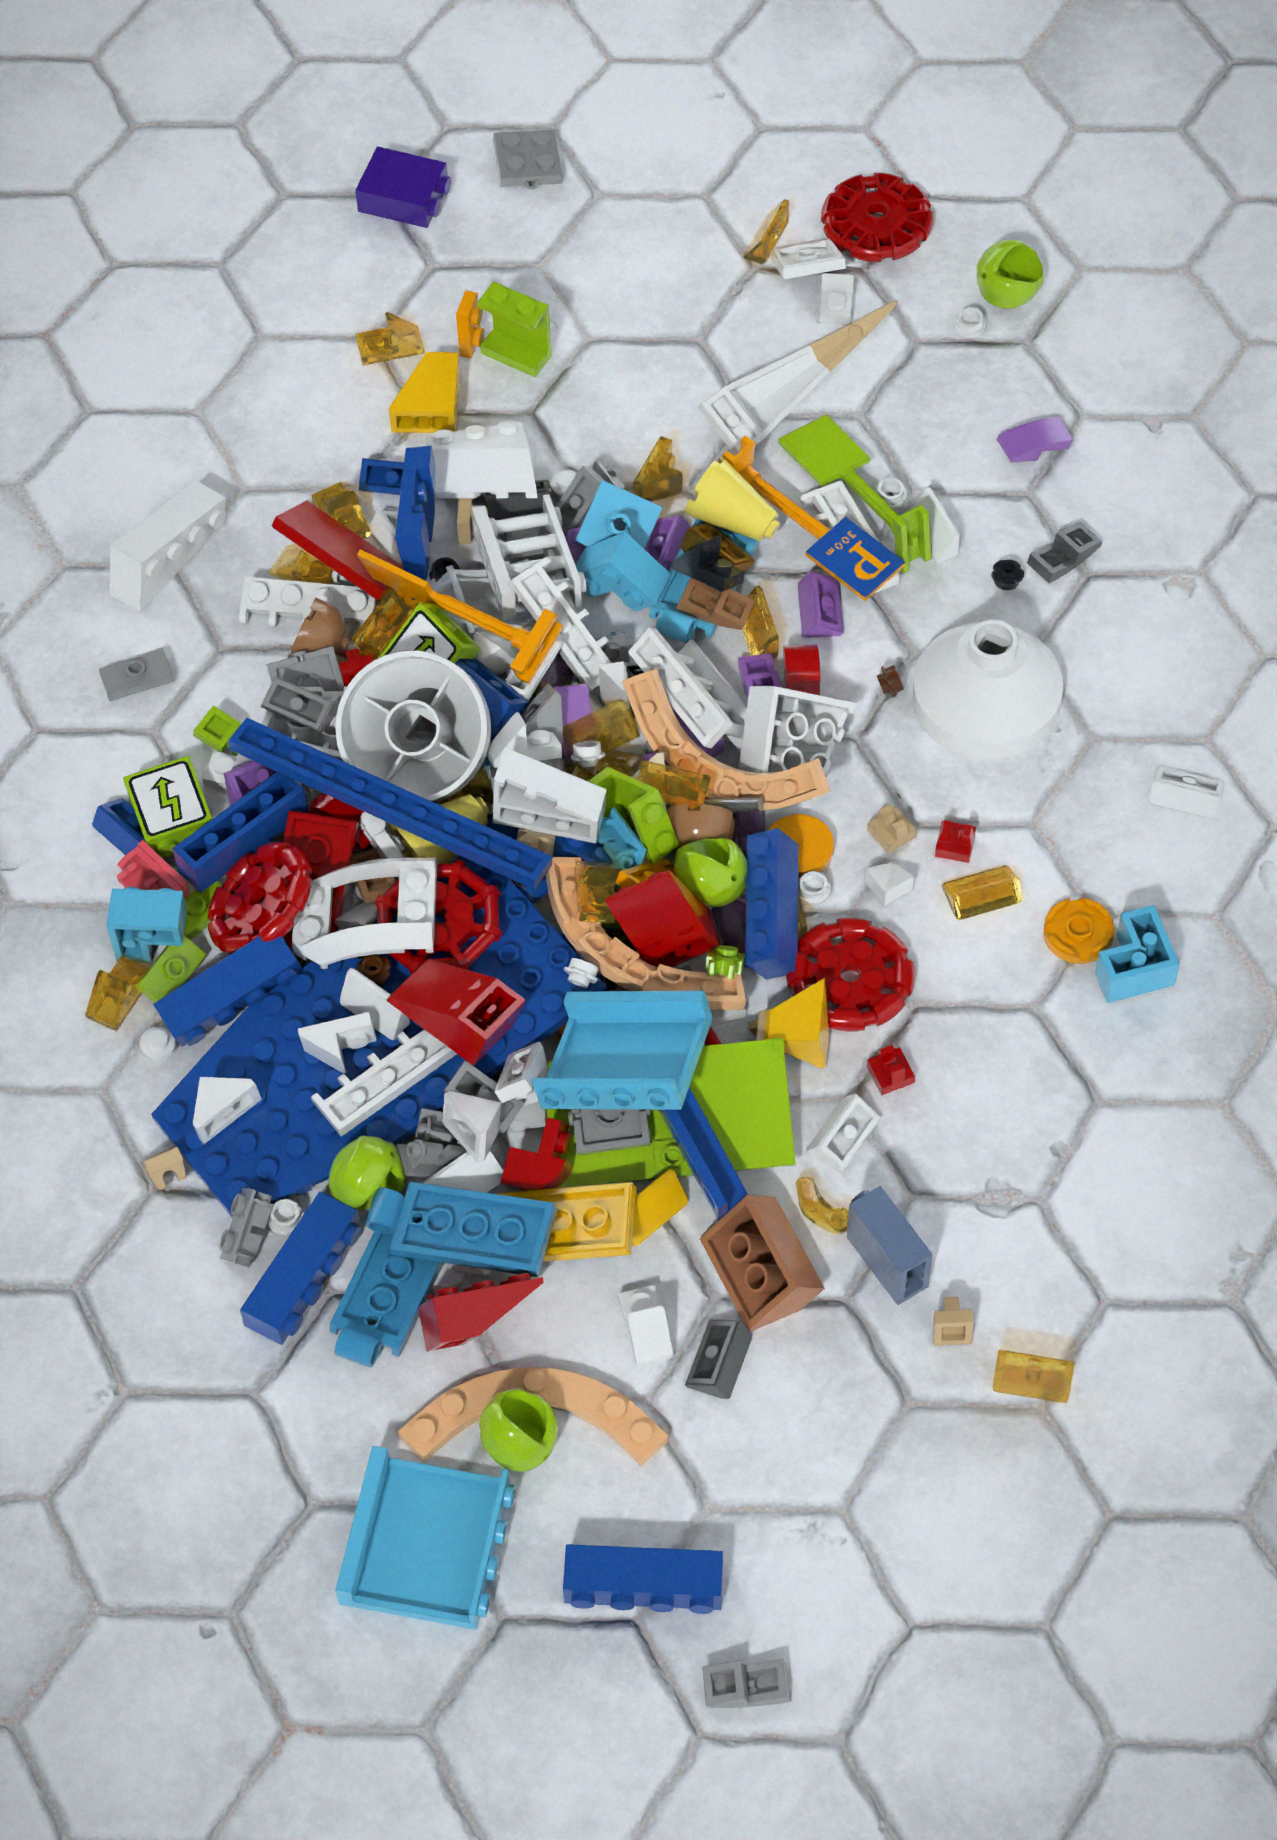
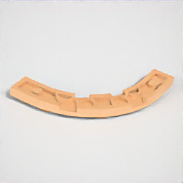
(680, 751)
(620, 962)
(561, 1389)

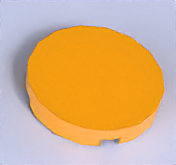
(813, 838)
(1078, 930)

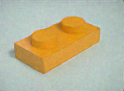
(468, 324)

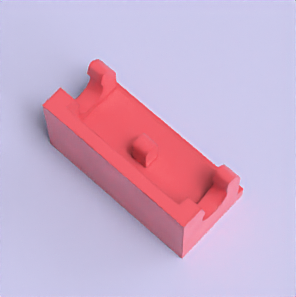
(149, 871)

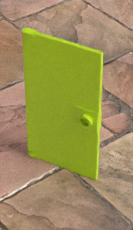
(742, 1097)

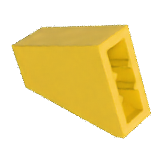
(429, 396)

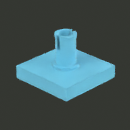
(617, 512)

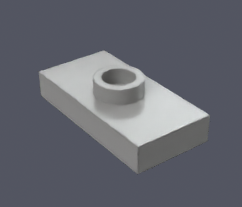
(136, 675)

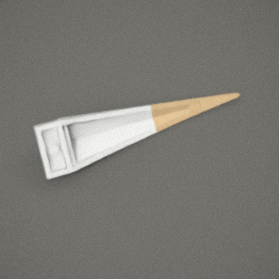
(767, 396)

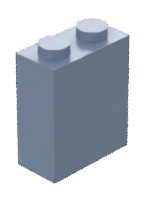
(888, 1244)

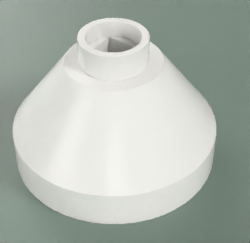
(987, 690)
(385, 706)

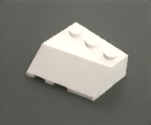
(790, 729)

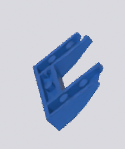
(416, 511)

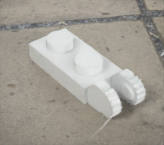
(383, 844)

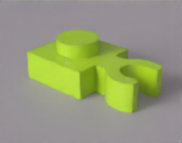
(216, 729)
(725, 961)

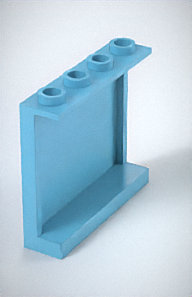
(626, 1050)
(424, 1541)

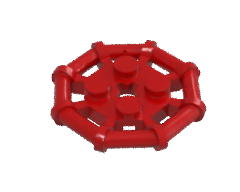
(459, 917)

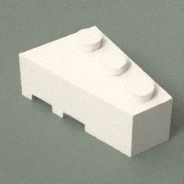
(546, 799)

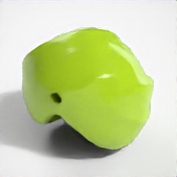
(1009, 274)
(712, 870)
(363, 1169)
(518, 1430)

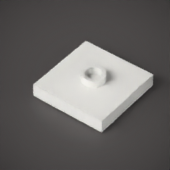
(807, 259)

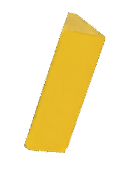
(657, 1205)

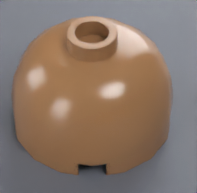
(322, 629)
(694, 825)

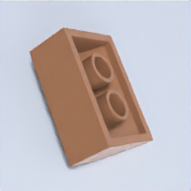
(761, 1262)

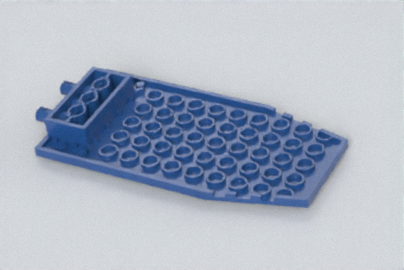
(285, 1139)

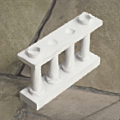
(494, 551)
(693, 688)

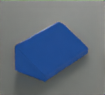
(381, 476)
(118, 824)

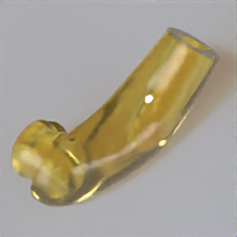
(818, 1210)

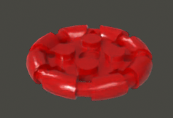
(876, 233)
(280, 881)
(860, 957)

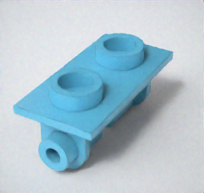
(620, 841)

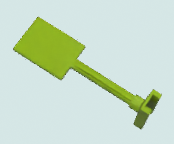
(831, 454)

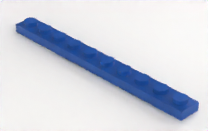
(390, 803)

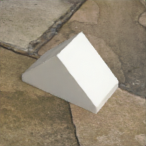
(221, 1103)
(472, 1122)

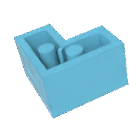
(625, 569)
(145, 919)
(1142, 961)

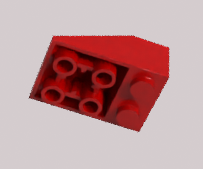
(664, 920)
(458, 1007)
(457, 1318)

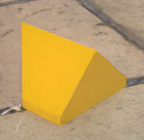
(802, 1025)

